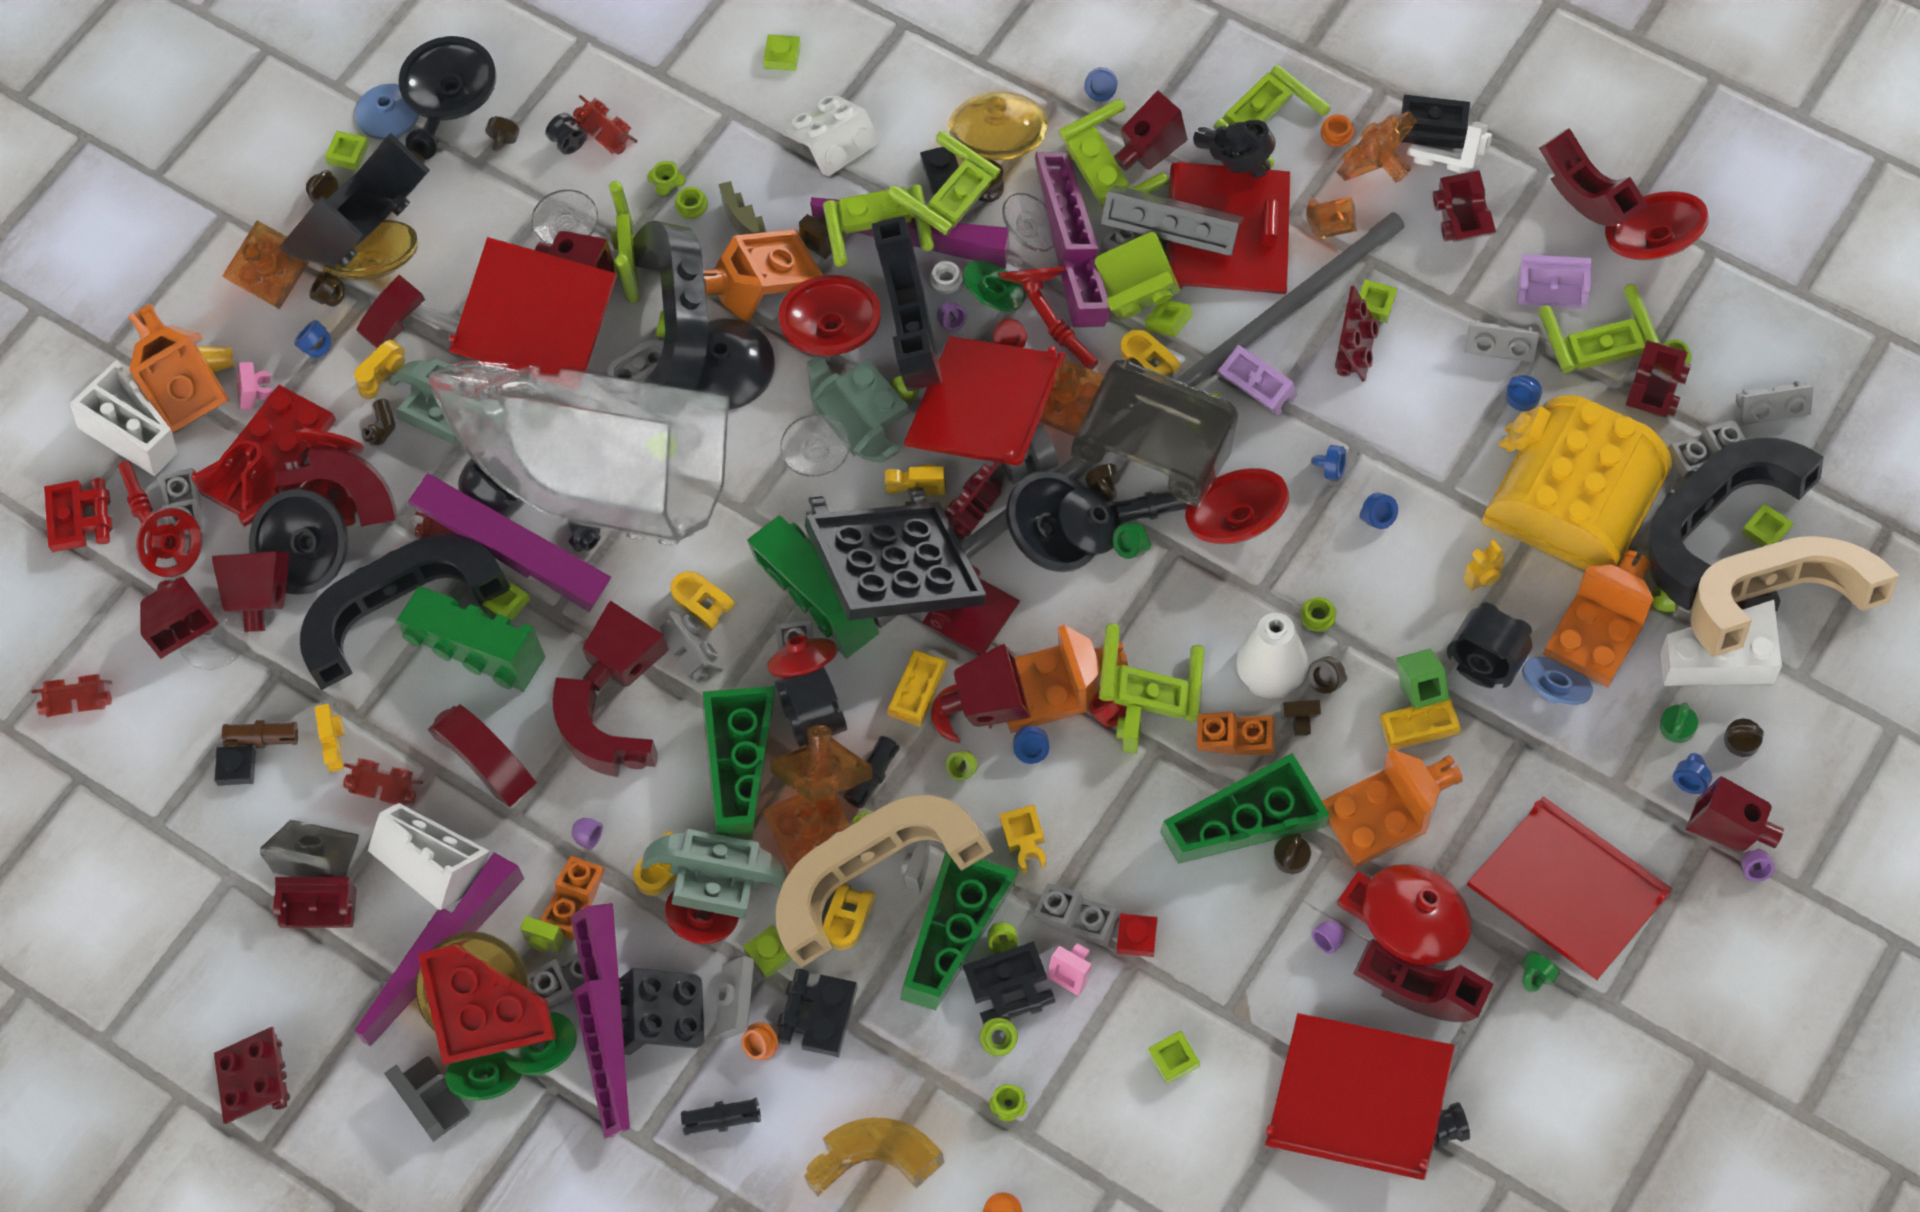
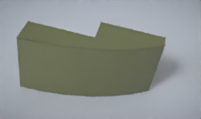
(740, 216)

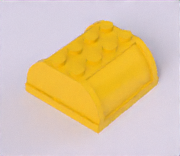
(1582, 484)

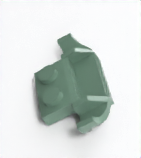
(861, 403)
(421, 406)
(715, 870)

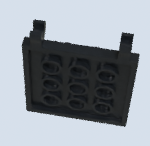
(893, 558)

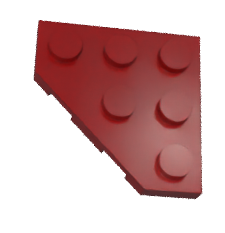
(479, 1007)

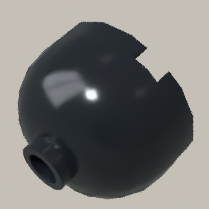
(481, 487)

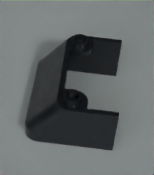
(358, 207)

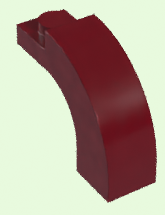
(1585, 187)
(355, 474)
(601, 752)
(483, 753)
(1435, 993)

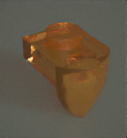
(1331, 217)

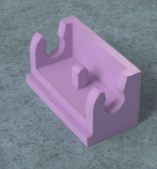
(1554, 281)
(1258, 379)

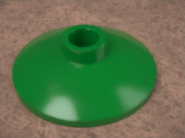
(985, 285)
(546, 1055)
(481, 1077)

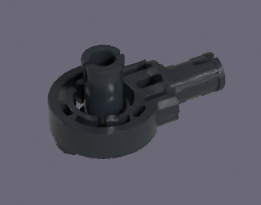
(1239, 138)

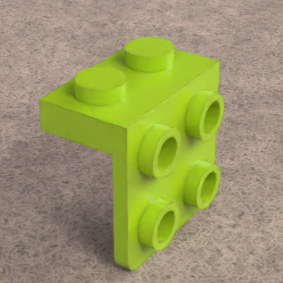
(1136, 276)

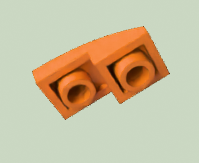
(1236, 735)
(573, 892)

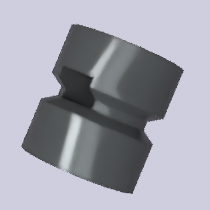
(1039, 457)

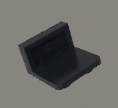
(661, 1009)

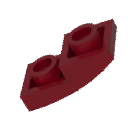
(387, 312)

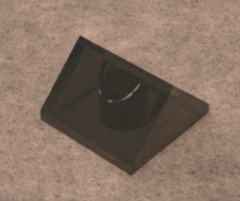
(309, 850)

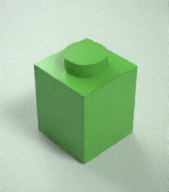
(1422, 678)

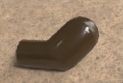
(383, 426)

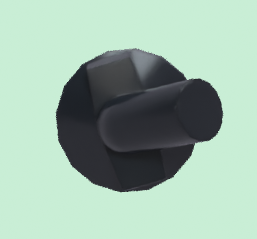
(423, 140)
(583, 536)

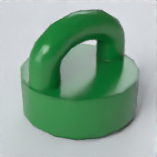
(1131, 540)
(1679, 723)
(1540, 968)

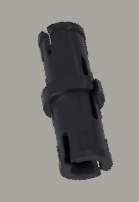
(1148, 506)
(879, 759)
(720, 1116)

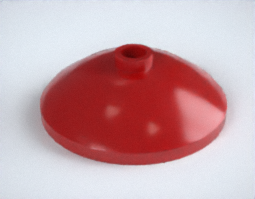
(1660, 229)
(829, 315)
(1239, 506)
(1416, 915)

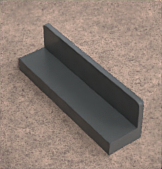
(1171, 219)

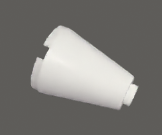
(1273, 658)

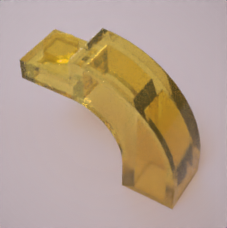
(874, 1140)

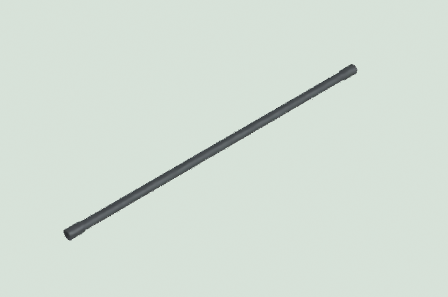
(1375, 237)

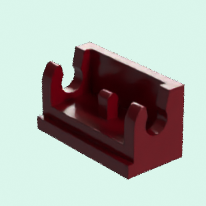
(314, 902)

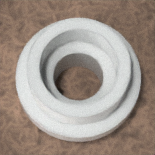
(943, 270)

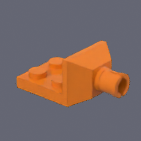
(757, 267)
(173, 371)
(1603, 619)
(1061, 678)
(1389, 805)

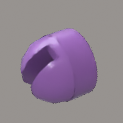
(956, 311)
(587, 832)
(1760, 873)
(1328, 936)

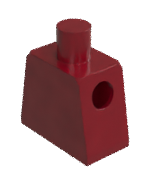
(1151, 133)
(580, 249)
(252, 584)
(173, 616)
(621, 647)
(988, 690)
(1733, 817)

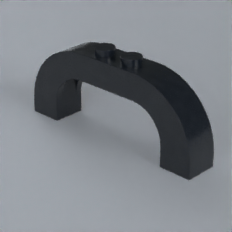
(678, 257)
(915, 339)
(1742, 463)
(383, 582)

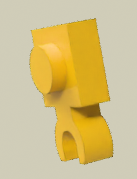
(1526, 429)
(927, 476)
(1485, 568)
(329, 730)
(1023, 833)

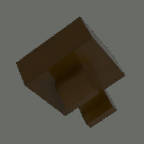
(815, 235)
(1300, 712)

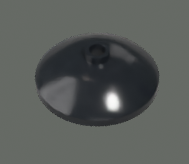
(446, 66)
(744, 367)
(1035, 506)
(285, 526)

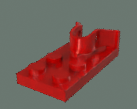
(249, 465)

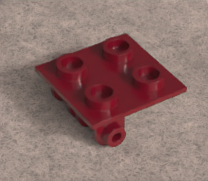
(1356, 338)
(976, 498)
(978, 625)
(251, 1075)

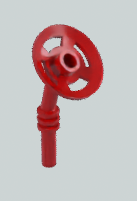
(1061, 332)
(314, 439)
(162, 537)

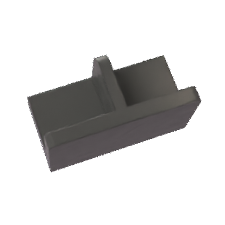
(428, 1097)

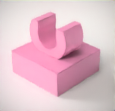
(249, 387)
(1070, 968)

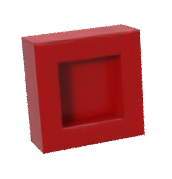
(1352, 897)
(1137, 935)

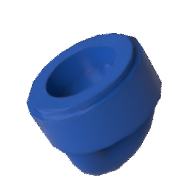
(1101, 84)
(310, 336)
(1523, 393)
(1333, 462)
(1379, 510)
(1031, 744)
(1692, 774)

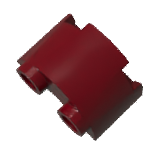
(1463, 207)
(1657, 379)

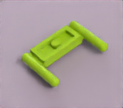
(1269, 97)
(1095, 158)
(957, 193)
(859, 213)
(623, 241)
(1601, 343)
(1149, 689)

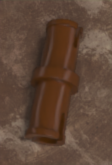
(260, 734)

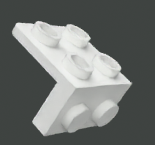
(834, 133)
(1475, 145)

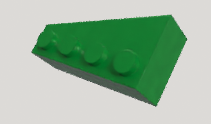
(797, 568)
(472, 638)
(736, 745)
(1247, 813)
(953, 925)

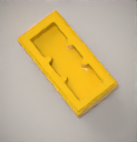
(917, 688)
(1421, 725)

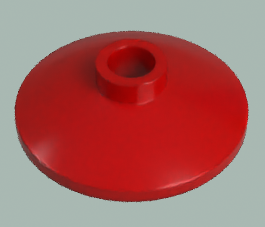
(801, 656)
(686, 925)

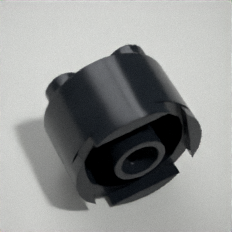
(1490, 646)
(810, 702)

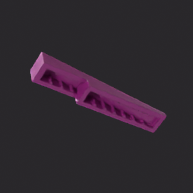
(964, 240)
(1072, 240)
(511, 542)
(484, 896)
(600, 1014)

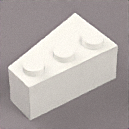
(124, 421)
(1758, 662)
(426, 855)

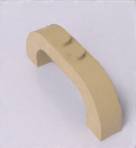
(1807, 559)
(860, 848)

